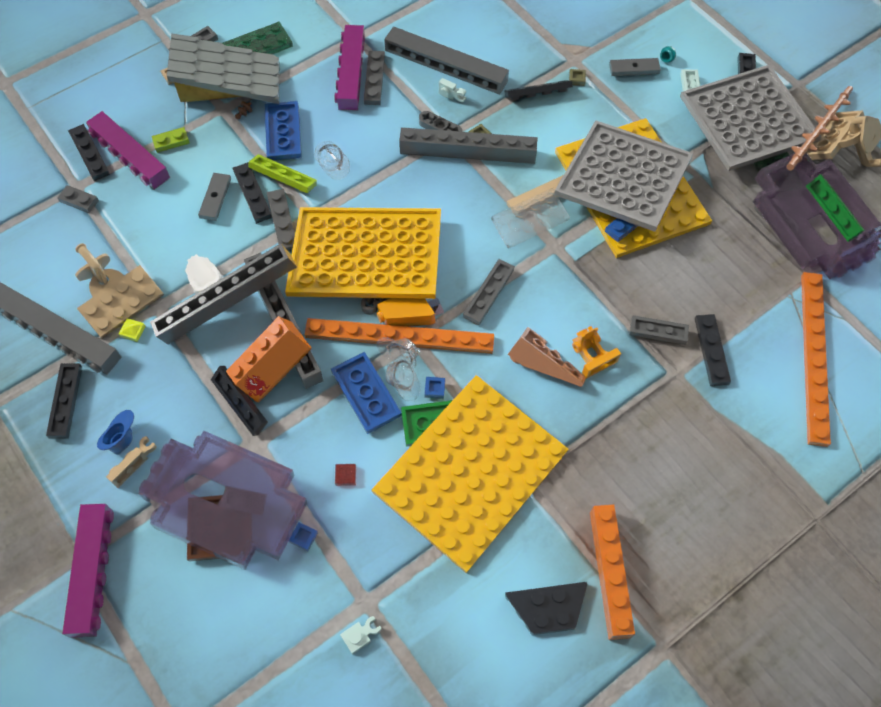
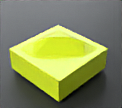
(132, 330)

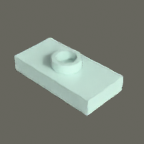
(689, 79)

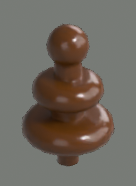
(242, 111)

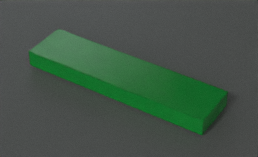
(835, 208)

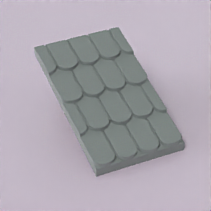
(220, 71)

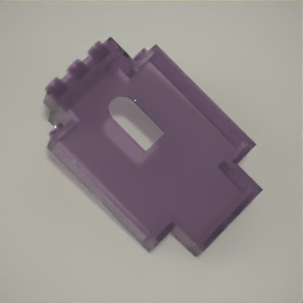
(790, 205)
(252, 513)

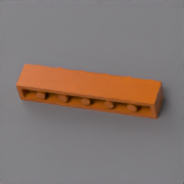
(612, 573)

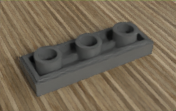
(634, 67)
(214, 196)

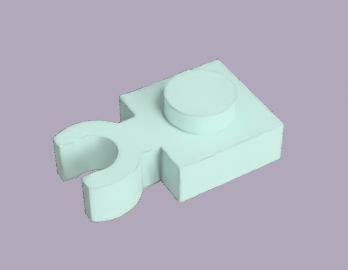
(450, 91)
(357, 636)

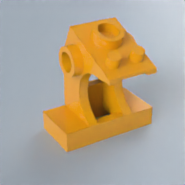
(590, 339)

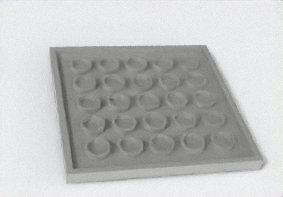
(748, 117)
(624, 175)

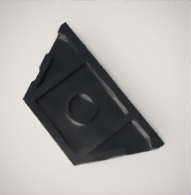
(549, 607)

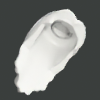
(201, 273)

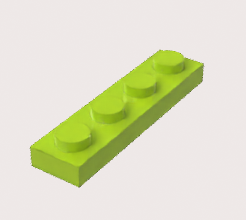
(282, 173)

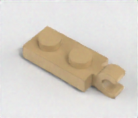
(131, 463)

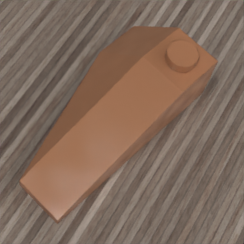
(534, 354)

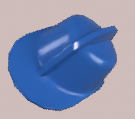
(118, 434)

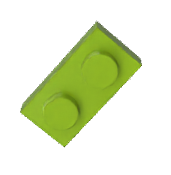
(170, 139)

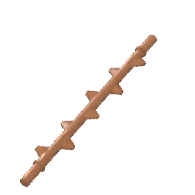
(820, 129)

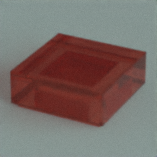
(345, 474)

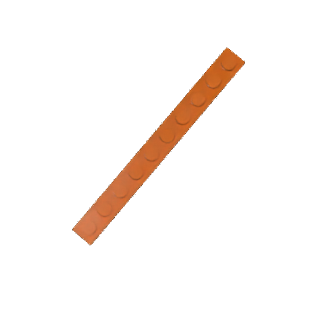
(421, 337)
(815, 360)

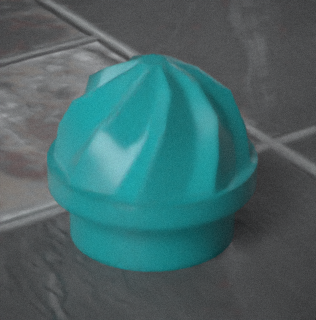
(668, 54)

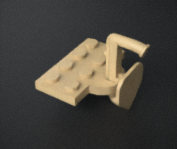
(851, 129)
(113, 299)

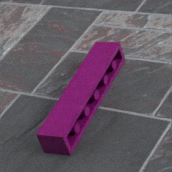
(350, 67)
(127, 150)
(88, 571)

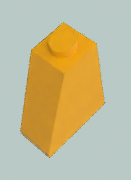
(405, 312)

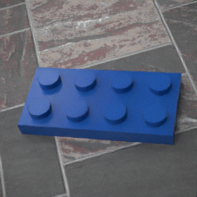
(282, 130)
(366, 392)

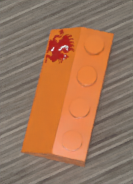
(268, 359)

